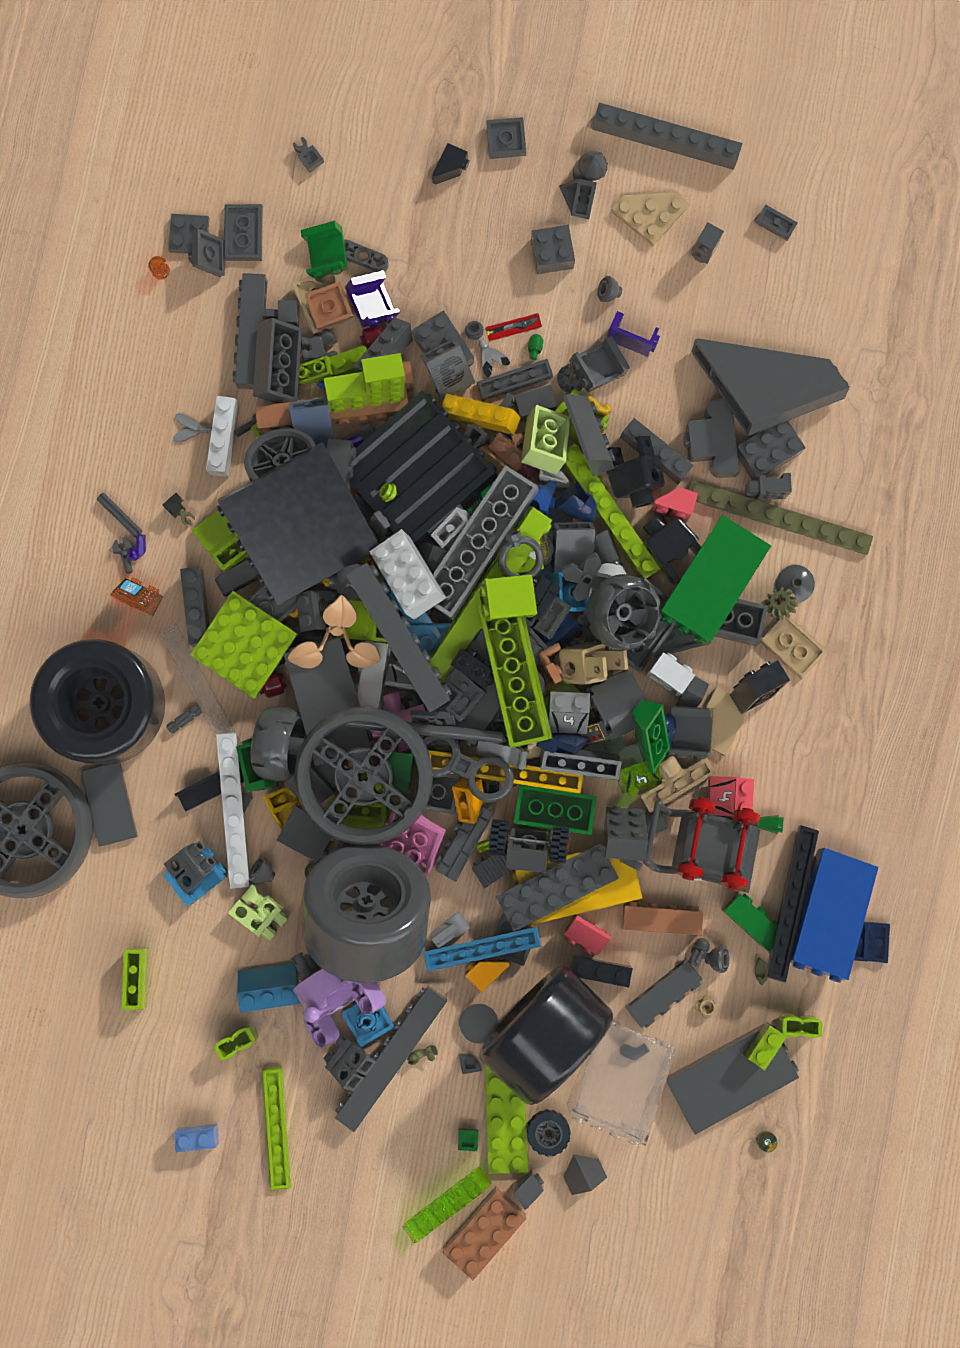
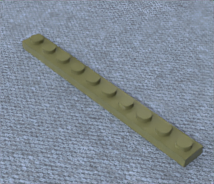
(781, 518)

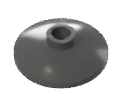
(793, 572)

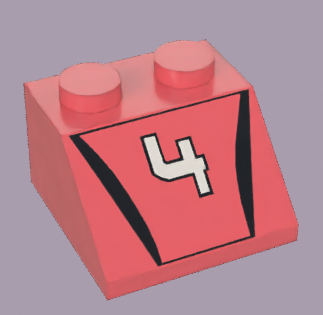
(730, 794)

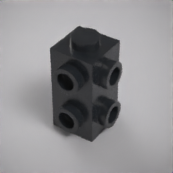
(473, 667)

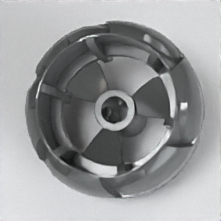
(602, 604)
(277, 743)

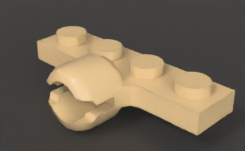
(676, 780)

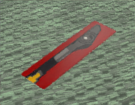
(513, 327)

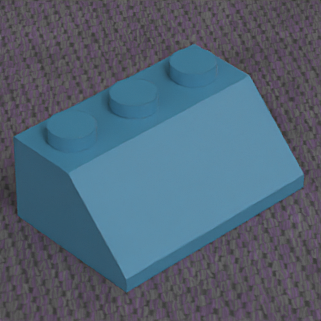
(267, 987)

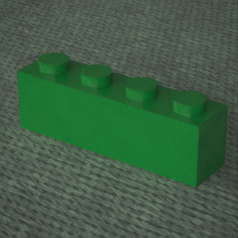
(751, 920)

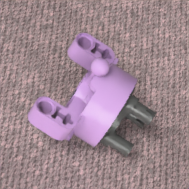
(325, 994)

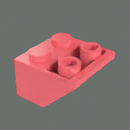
(676, 504)

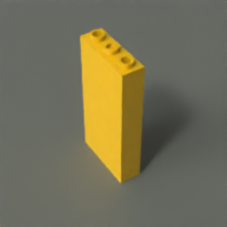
(614, 893)

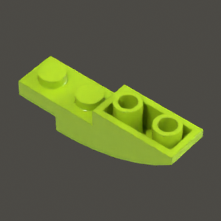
(325, 367)

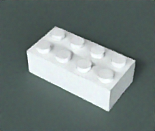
(407, 574)

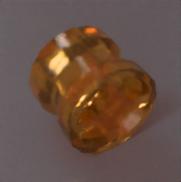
(161, 271)

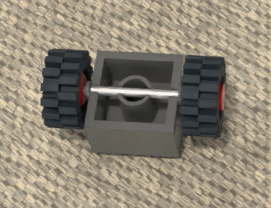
(528, 846)

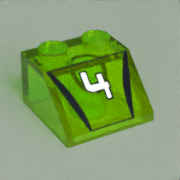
(636, 777)

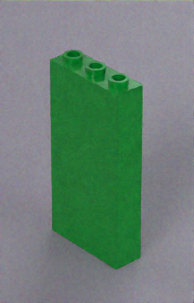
(714, 580)

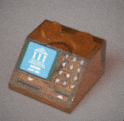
(137, 596)

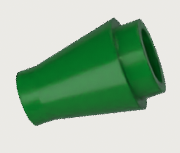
(771, 824)

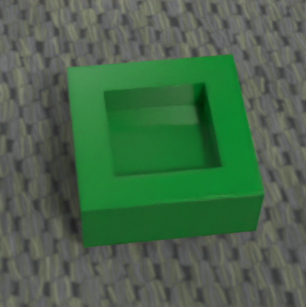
(468, 1140)

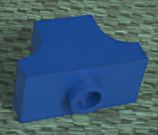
(545, 498)

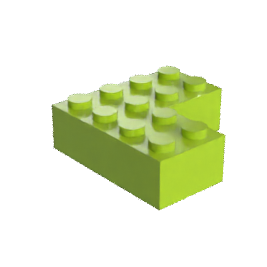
(378, 383)

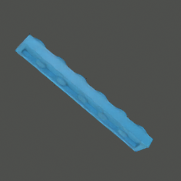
(482, 949)

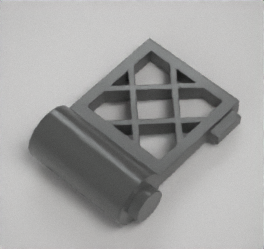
(431, 717)

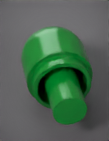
(535, 346)

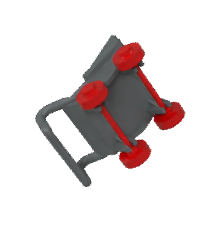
(710, 845)

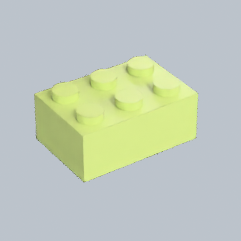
(546, 439)

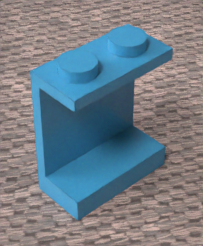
(206, 885)

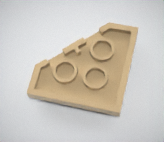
(650, 213)
(310, 284)

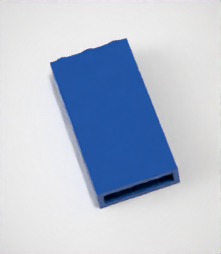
(833, 914)

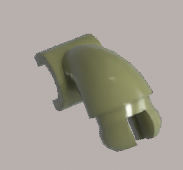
(416, 1055)

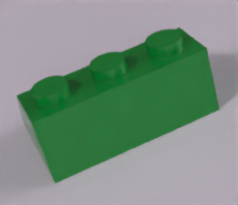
(651, 733)

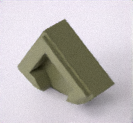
(760, 970)

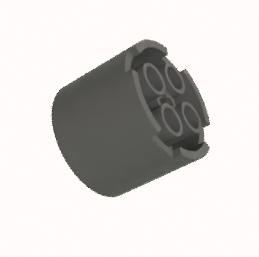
(614, 702)

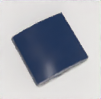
(568, 742)
(873, 943)

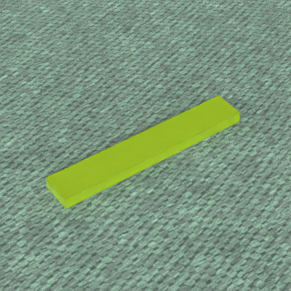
(276, 1128)

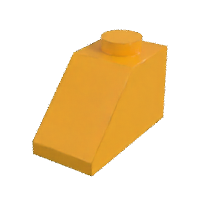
(466, 804)
(485, 972)

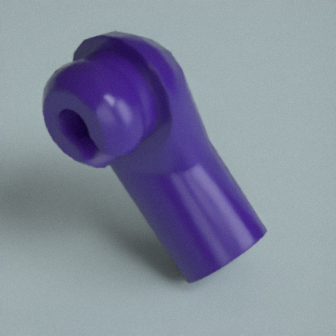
(139, 549)

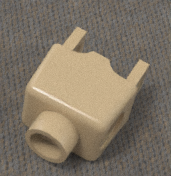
(582, 669)

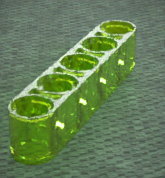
(446, 1205)

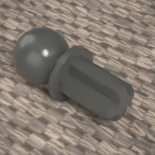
(699, 951)

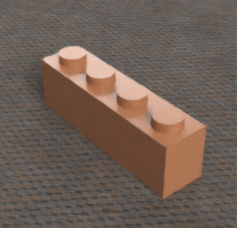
(662, 919)

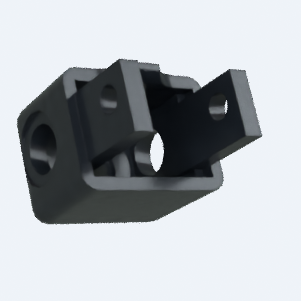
(637, 476)
(669, 542)

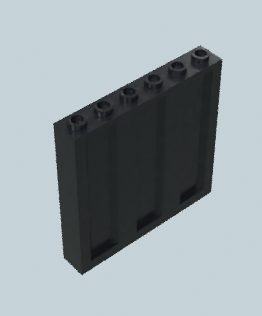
(428, 464)

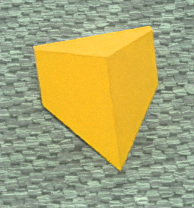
(281, 805)

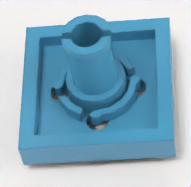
(364, 1034)

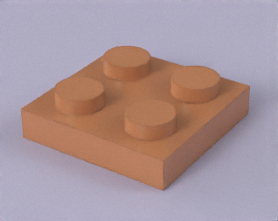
(329, 306)

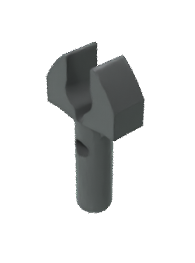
(116, 550)

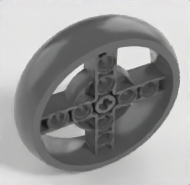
(330, 821)
(67, 861)

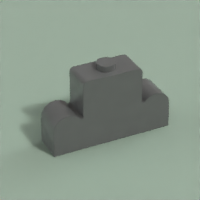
(714, 440)

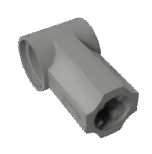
(453, 927)

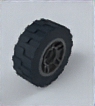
(559, 1137)

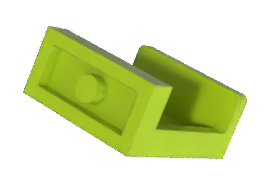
(508, 597)

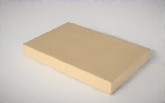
(793, 646)
(725, 720)

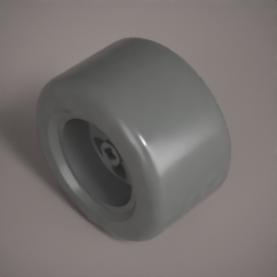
(372, 883)

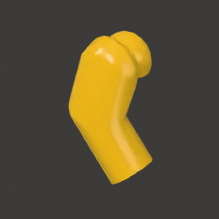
(601, 410)

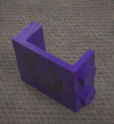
(630, 340)

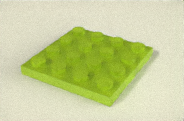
(244, 644)

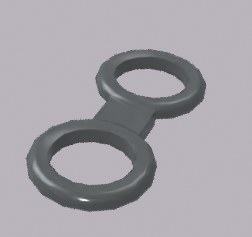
(469, 767)

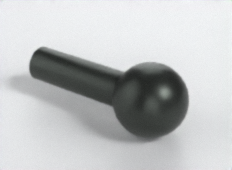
(246, 427)

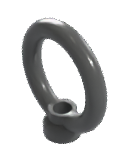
(513, 540)

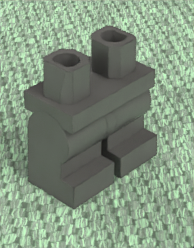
(769, 487)
(193, 864)
(348, 1062)

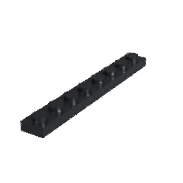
(792, 904)

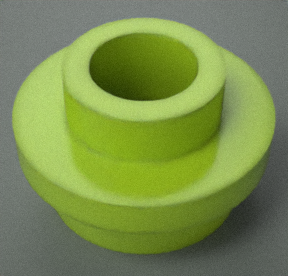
(388, 492)

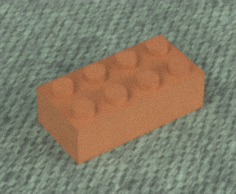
(484, 1233)

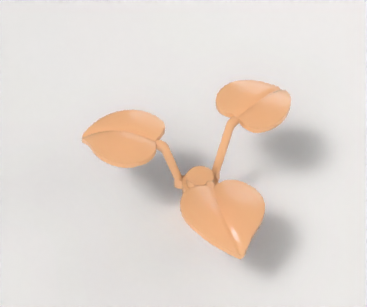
(337, 616)

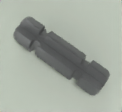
(183, 719)

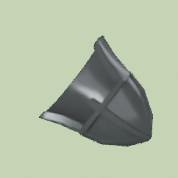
(590, 166)

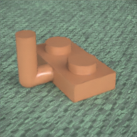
(508, 449)
(552, 671)

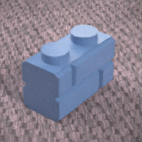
(196, 1137)

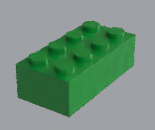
(555, 808)

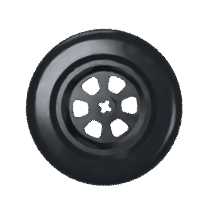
(56, 705)
(547, 1035)

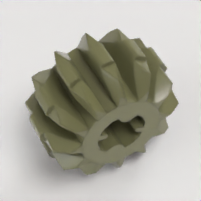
(781, 603)

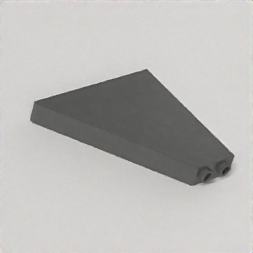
(767, 384)

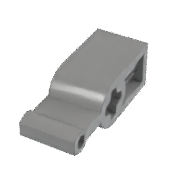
(514, 756)

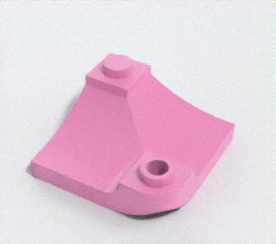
(418, 842)

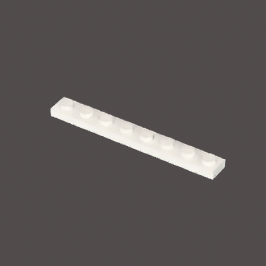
(233, 810)

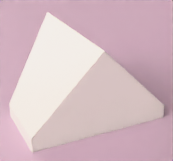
(560, 478)

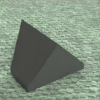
(579, 197)
(584, 1174)

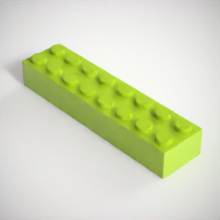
(516, 679)

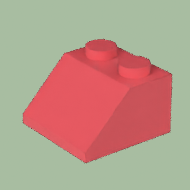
(586, 934)

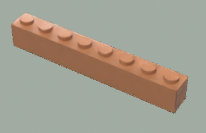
(279, 417)

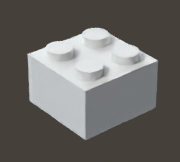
(671, 674)

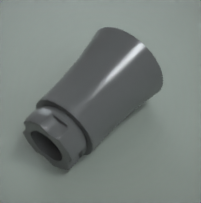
(606, 549)

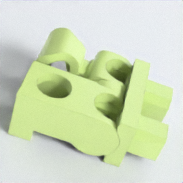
(259, 919)

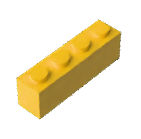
(481, 414)

